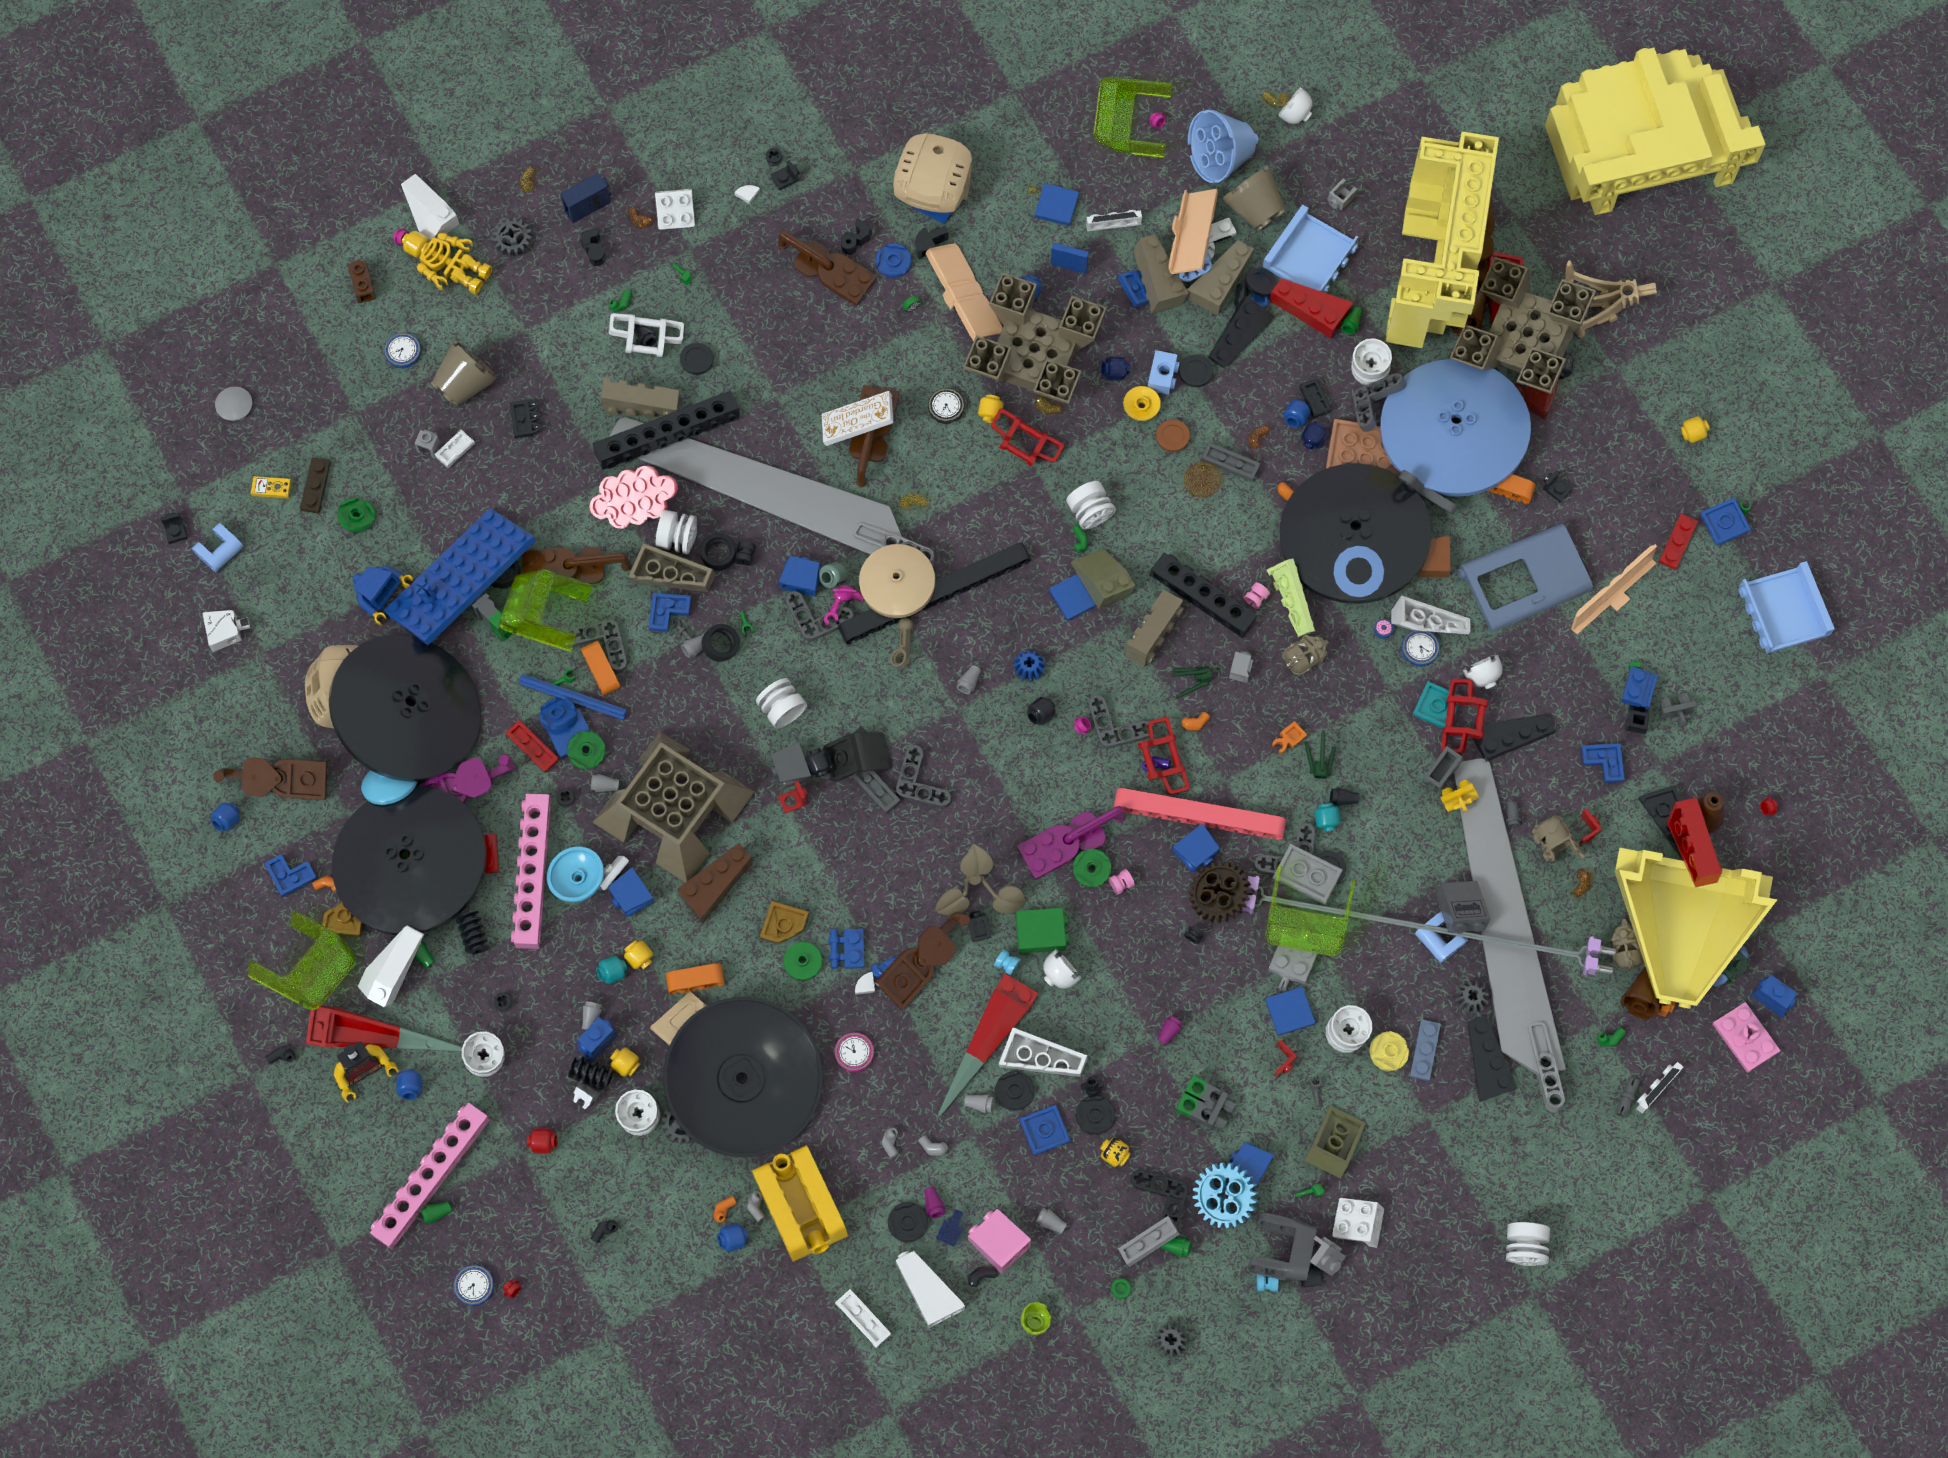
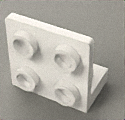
(675, 209)
(1358, 1221)

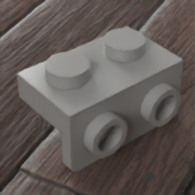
(1328, 1256)

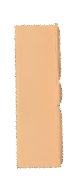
(1192, 231)
(963, 291)
(1614, 593)

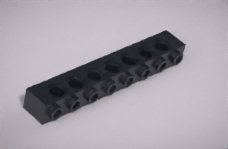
(671, 422)

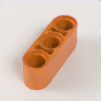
(1516, 489)
(600, 668)
(695, 977)

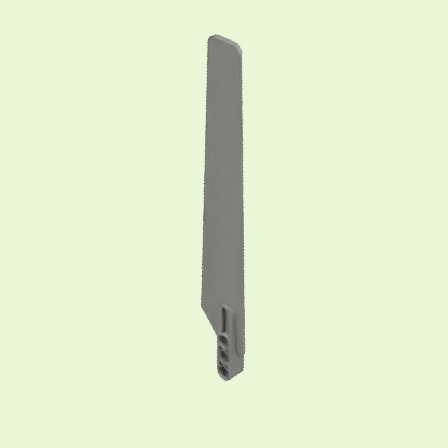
(1514, 972)

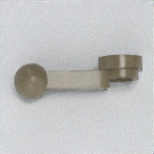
(905, 625)

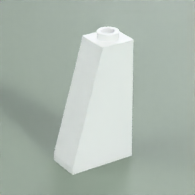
(928, 1290)

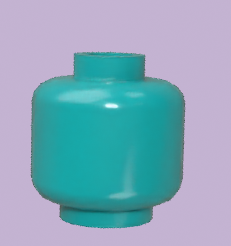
(1327, 817)
(611, 970)

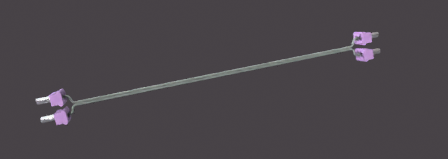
(1593, 946)

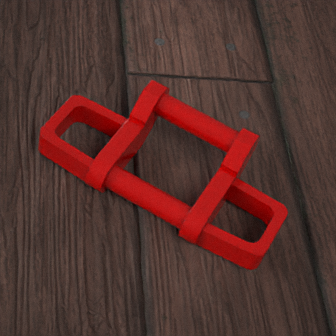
(1005, 445)
(1452, 701)
(1170, 740)

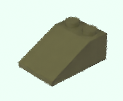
(1103, 578)
(1335, 1142)

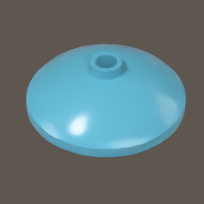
(384, 790)
(569, 866)

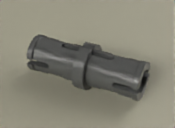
(1627, 1097)

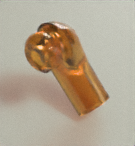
(639, 220)
(1256, 434)
(1584, 883)

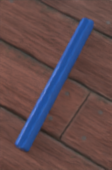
(575, 697)

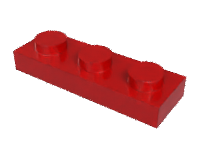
(1678, 541)
(532, 746)

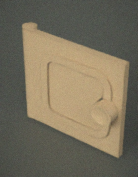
(673, 1019)

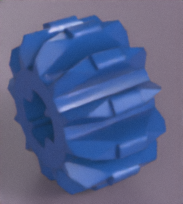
(1036, 663)

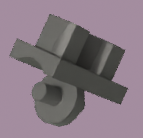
(1679, 711)

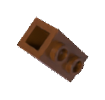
(361, 281)

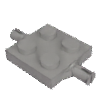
(1292, 965)

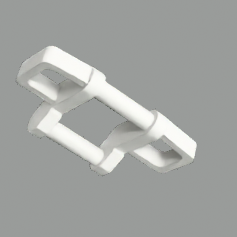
(662, 323)

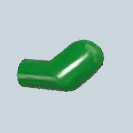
(619, 305)
(1082, 538)
(1611, 1040)

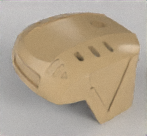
(930, 169)
(319, 681)

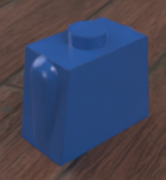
(800, 576)
(1197, 849)
(630, 893)
(1775, 995)
(596, 1038)
(1252, 1160)

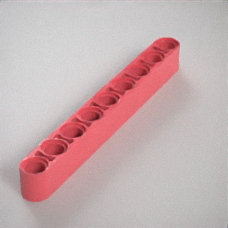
(1198, 812)

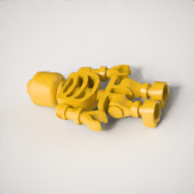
(420, 247)

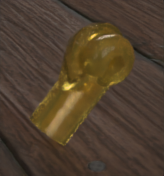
(1278, 101)
(525, 179)
(1044, 407)
(912, 498)

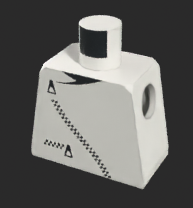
(223, 628)

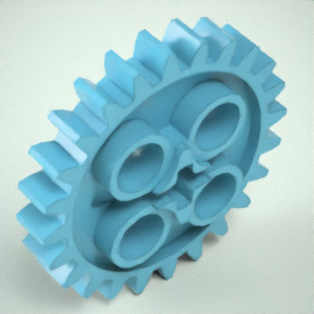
(1207, 1191)

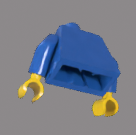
(376, 587)

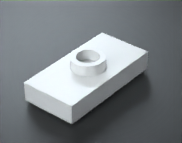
(454, 449)
(612, 870)

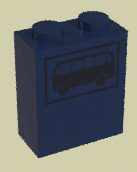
(586, 197)

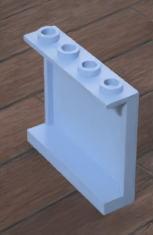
(1310, 252)
(1786, 608)

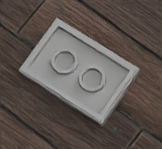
(1308, 874)

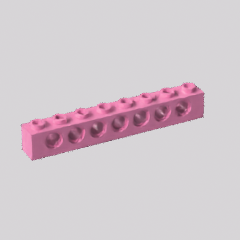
(531, 938)
(391, 1236)

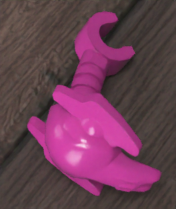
(842, 594)

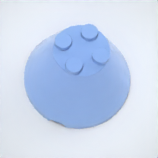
(1219, 144)

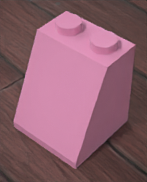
(999, 1240)

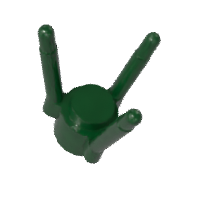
(1201, 675)
(1320, 769)

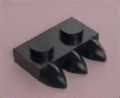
(523, 418)

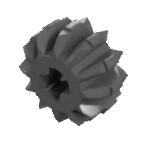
(1468, 989)
(1175, 1336)

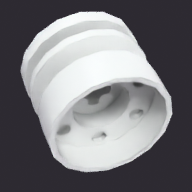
(1371, 352)
(1090, 504)
(673, 531)
(781, 703)
(1353, 1019)
(475, 1045)
(627, 1107)
(1527, 1248)

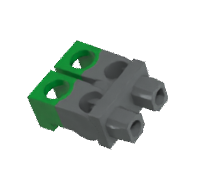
(486, 611)
(1203, 1103)

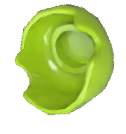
(1031, 1325)

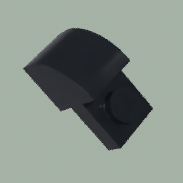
(928, 240)
(1637, 719)

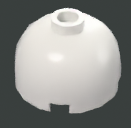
(1297, 108)
(1485, 672)
(1059, 971)

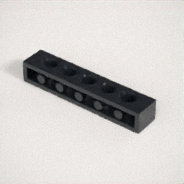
(1238, 625)

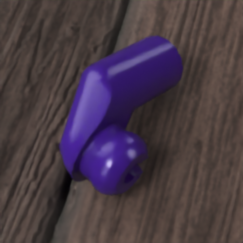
(1158, 762)

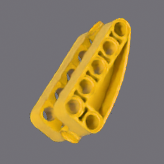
(800, 1203)

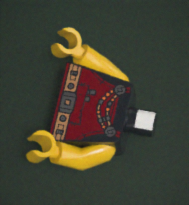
(357, 1063)

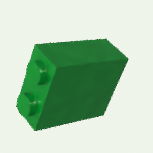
(1041, 930)

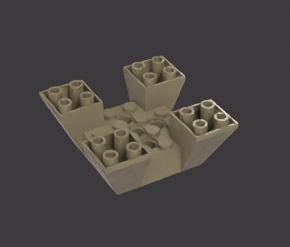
(1061, 339)
(1541, 362)
(666, 764)

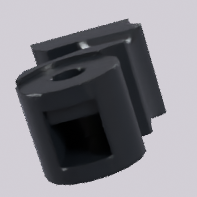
(850, 240)
(594, 251)

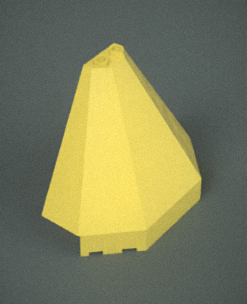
(1687, 930)

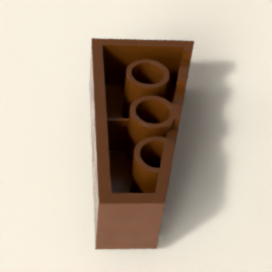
(714, 882)

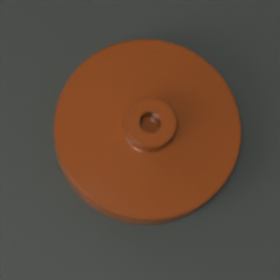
(1172, 435)

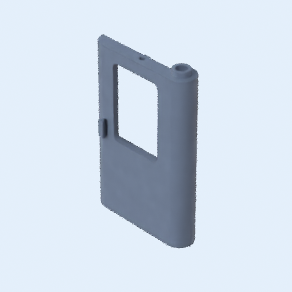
(1552, 565)

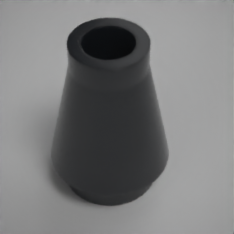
(645, 335)
(1343, 797)

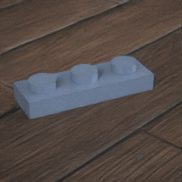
(1425, 1050)

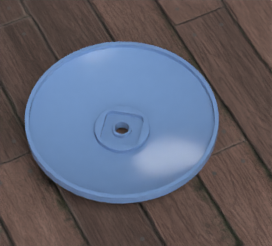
(1448, 455)

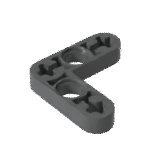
(1368, 398)
(1428, 494)
(816, 624)
(603, 634)
(1109, 730)
(911, 782)
(1268, 858)

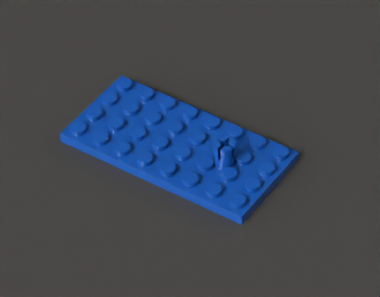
(459, 576)

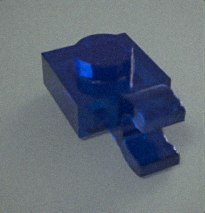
(950, 1231)

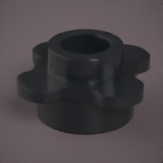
(1092, 1086)

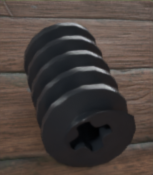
(471, 934)
(591, 1074)

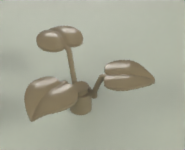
(973, 865)

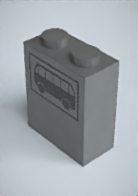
(1463, 906)

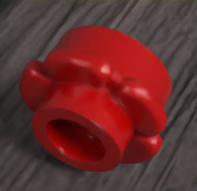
(1768, 806)
(512, 1288)

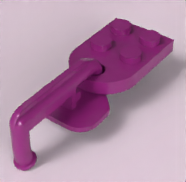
(471, 778)
(1049, 852)

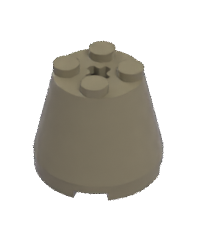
(1257, 199)
(461, 374)

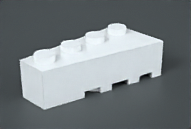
(1039, 1055)

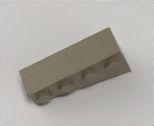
(1216, 285)
(1162, 287)
(638, 399)
(668, 570)
(1154, 628)

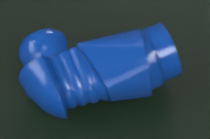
(878, 969)

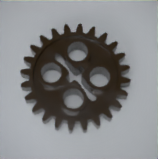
(1214, 907)

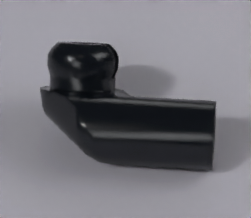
(281, 1053)
(604, 1228)
(980, 1272)

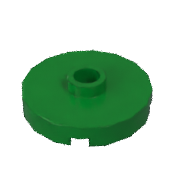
(355, 507)
(586, 759)
(1096, 858)
(806, 970)

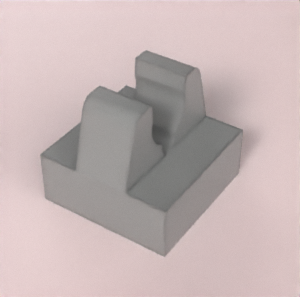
(587, 1094)

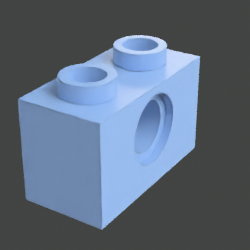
(1163, 362)

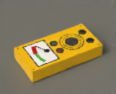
(271, 487)

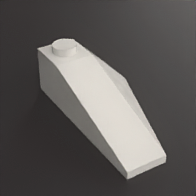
(428, 209)
(1424, 617)
(386, 973)

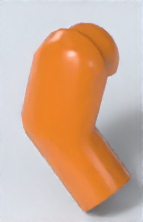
(1285, 491)
(1195, 724)
(323, 882)
(722, 1207)

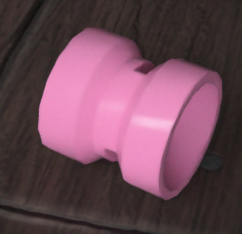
(1257, 595)
(1121, 881)

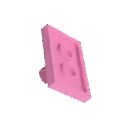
(1746, 1037)

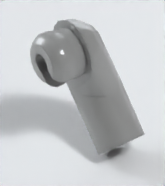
(888, 1142)
(933, 1149)
(754, 1206)

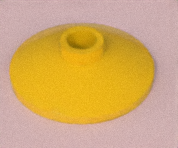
(1145, 396)

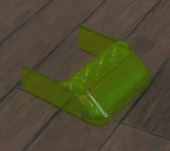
(1116, 111)
(527, 602)
(1306, 929)
(316, 972)

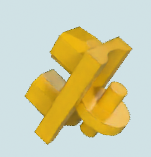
(1459, 798)

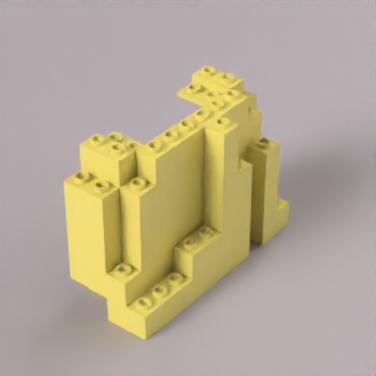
(1648, 127)
(1448, 205)

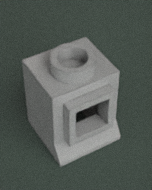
(1336, 202)
(427, 440)
(1241, 667)

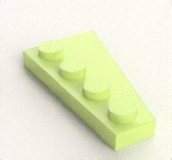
(1291, 589)

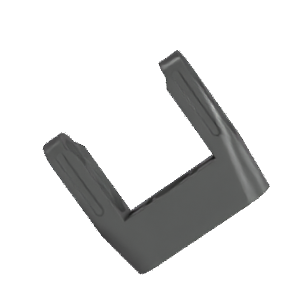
(1301, 1252)

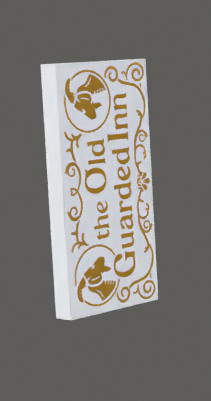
(857, 418)

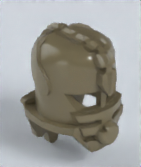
(1305, 654)
(1556, 836)
(1627, 949)

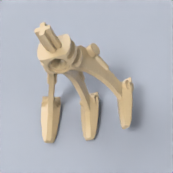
(1606, 298)

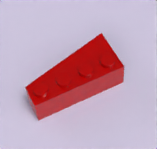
(1311, 306)
(1694, 842)

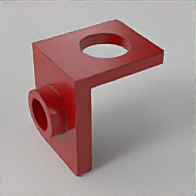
(798, 793)
(1594, 825)
(1287, 1066)

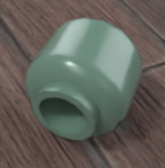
(832, 575)

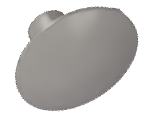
(233, 403)

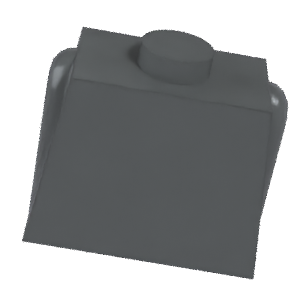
(790, 766)
(1443, 768)

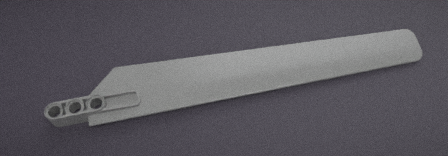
(800, 500)

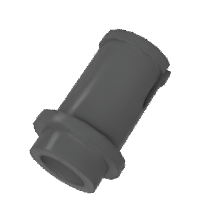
(1513, 814)

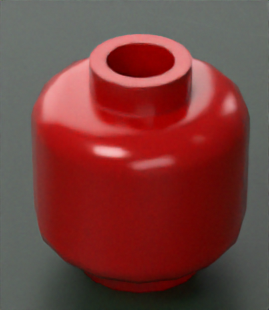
(542, 1141)

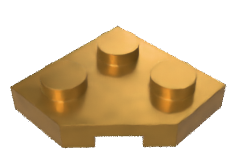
(342, 922)
(783, 923)

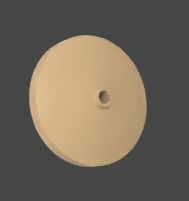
(897, 596)

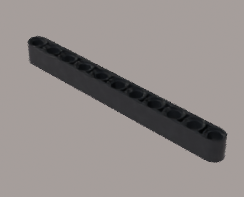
(945, 589)

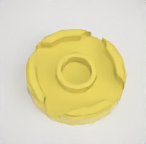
(1389, 1051)

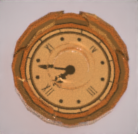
(1202, 479)

